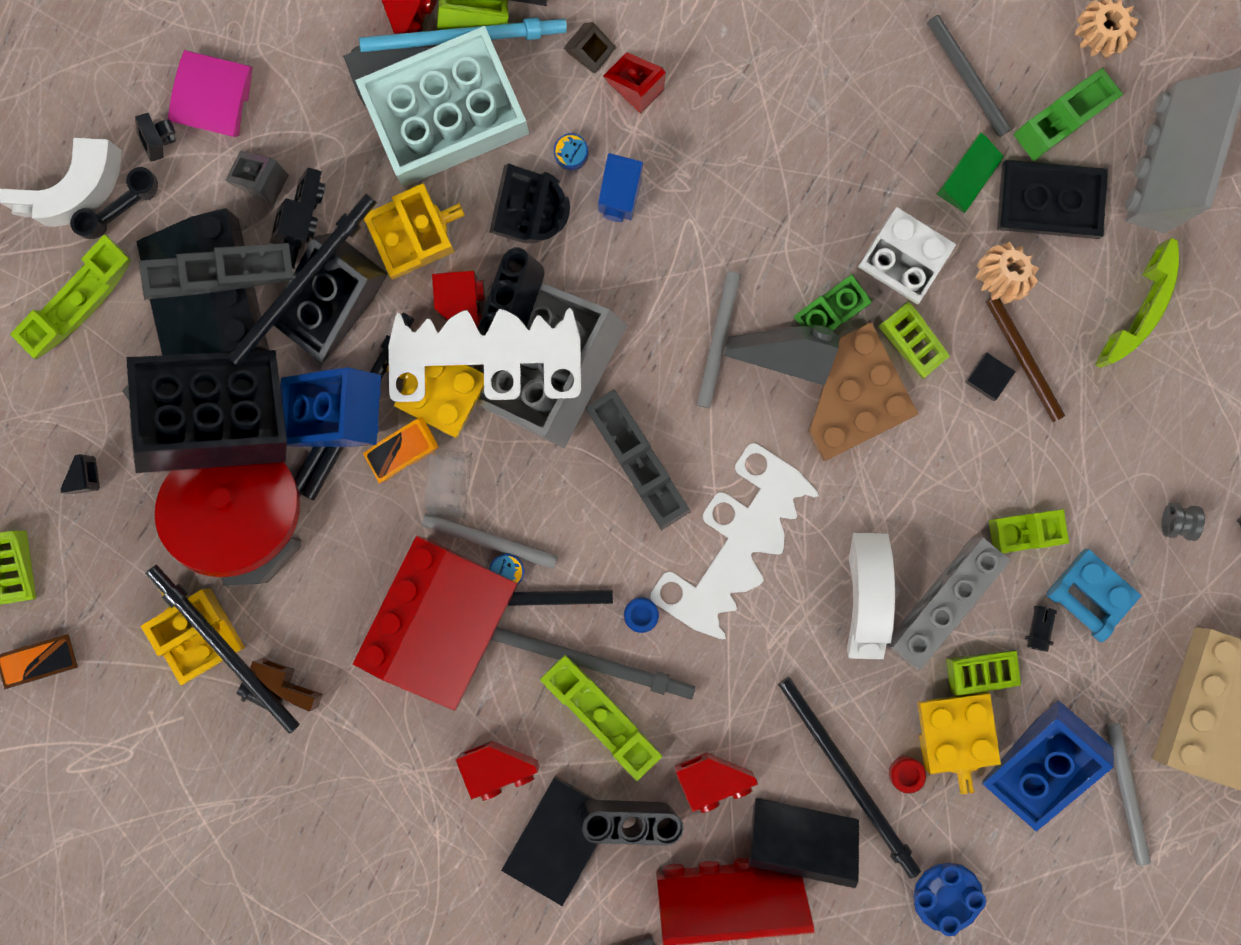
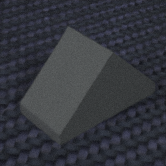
(257, 176)

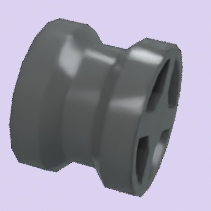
(1183, 521)

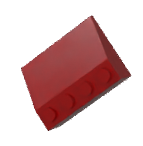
(435, 623)
(730, 903)

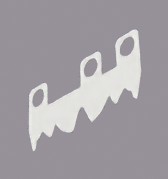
(502, 348)
(751, 531)

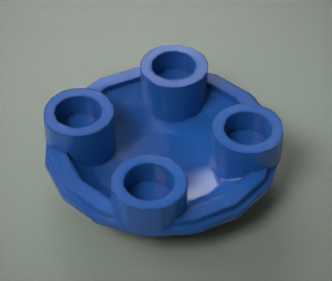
(948, 898)

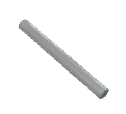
(718, 339)
(489, 540)
(1128, 794)

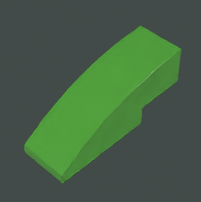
(1067, 114)

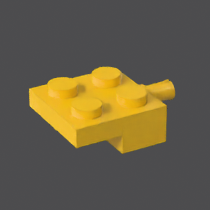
(411, 231)
(448, 396)
(182, 645)
(958, 736)

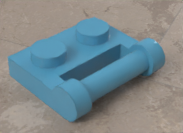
(1100, 586)

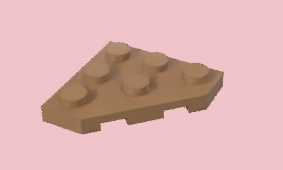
(859, 396)

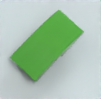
(835, 306)

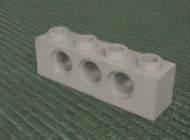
(947, 602)

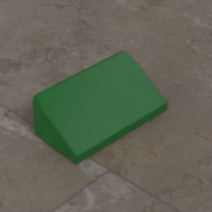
(971, 173)

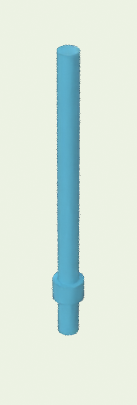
(530, 29)

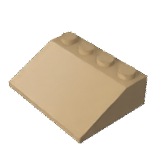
(1205, 711)

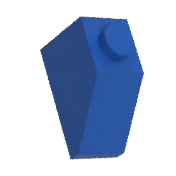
(620, 187)

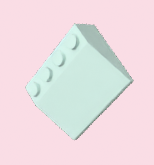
(443, 106)

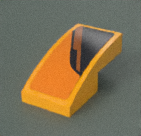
(400, 450)

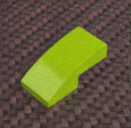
(1029, 531)

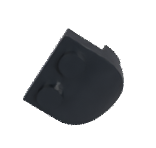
(529, 206)

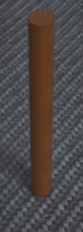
(1025, 359)

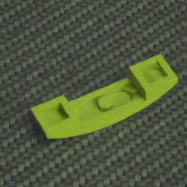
(1163, 272)
(75, 301)
(601, 716)

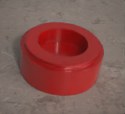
(907, 774)

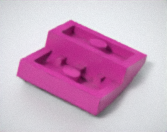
(210, 93)

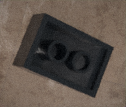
(331, 300)

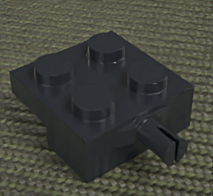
(294, 217)

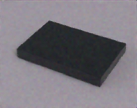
(1052, 199)
(804, 843)
(552, 844)

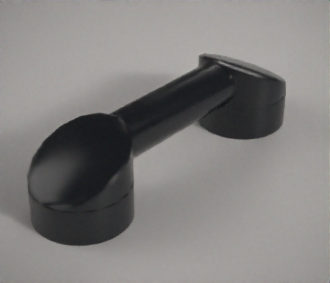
(141, 185)

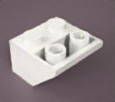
(906, 255)

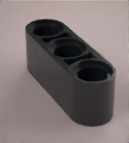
(513, 288)
(642, 832)

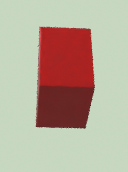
(636, 80)

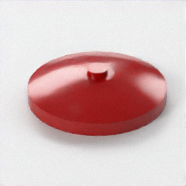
(227, 516)

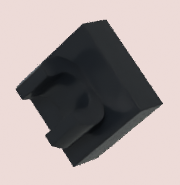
(154, 136)

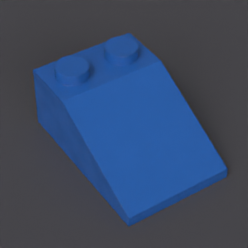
(331, 408)
(1050, 766)

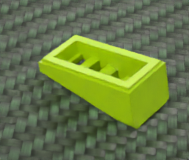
(471, 13)
(915, 322)
(20, 551)
(956, 675)

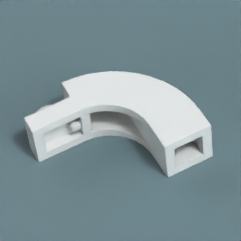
(85, 186)
(872, 595)

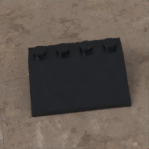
(206, 320)
(205, 411)

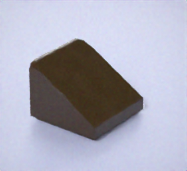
(590, 46)

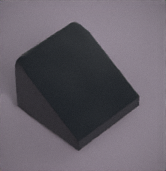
(81, 475)

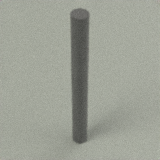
(969, 75)

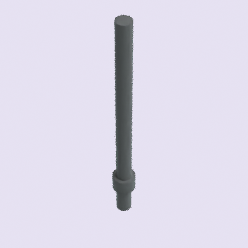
(658, 682)

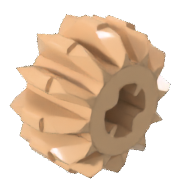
(1097, 36)
(1007, 273)

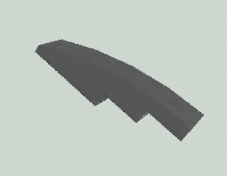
(216, 271)
(638, 459)

